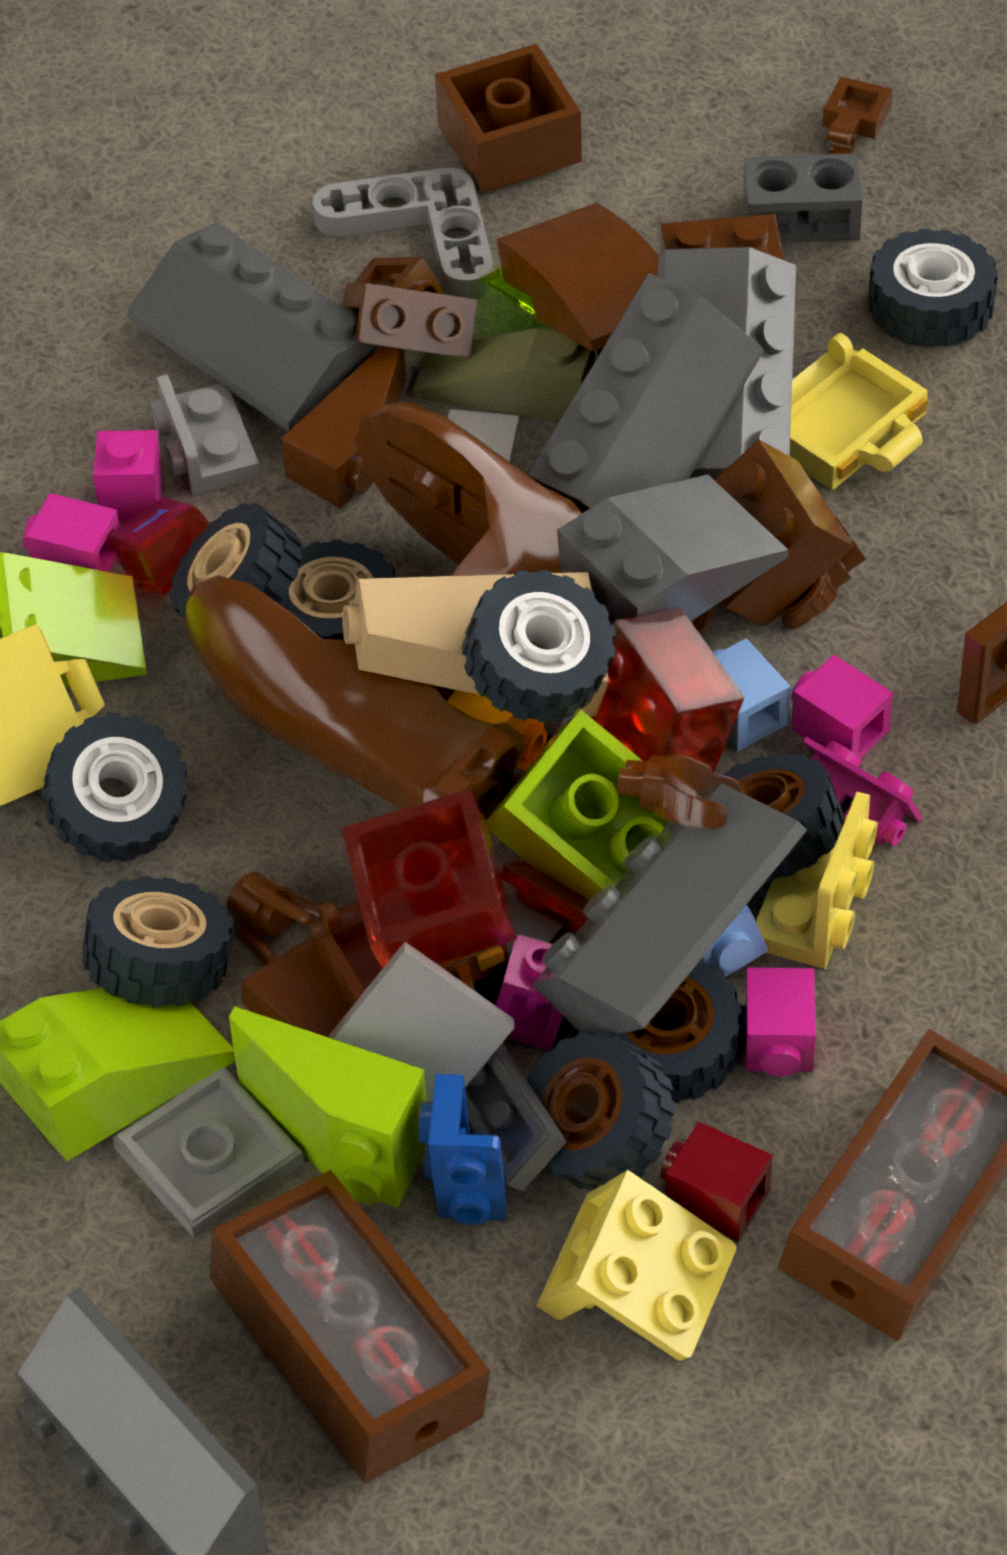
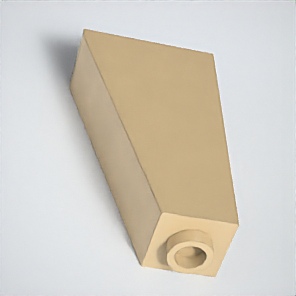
(418, 628)

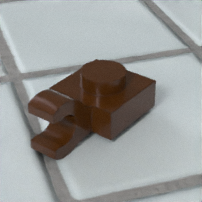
(854, 111)

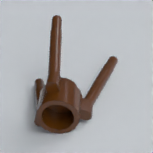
(266, 910)

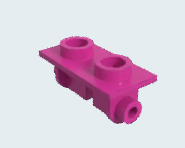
(888, 795)

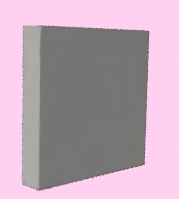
(425, 1019)
(208, 1151)

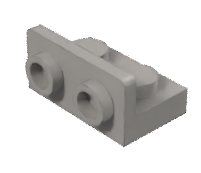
(205, 436)

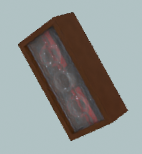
(906, 1188)
(348, 1325)

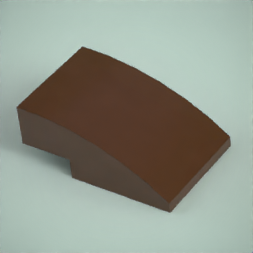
(579, 271)

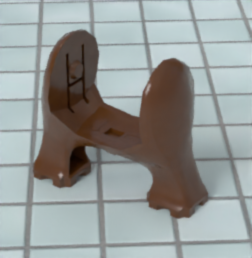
(372, 726)

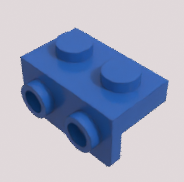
(463, 1166)

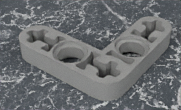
(424, 206)

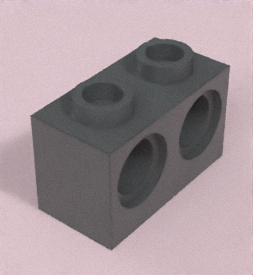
(809, 195)

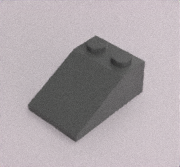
(667, 548)

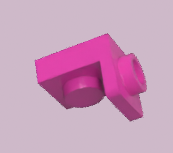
(533, 1015)

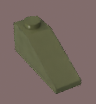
(509, 373)

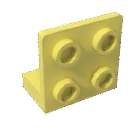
(809, 910)
(640, 1264)

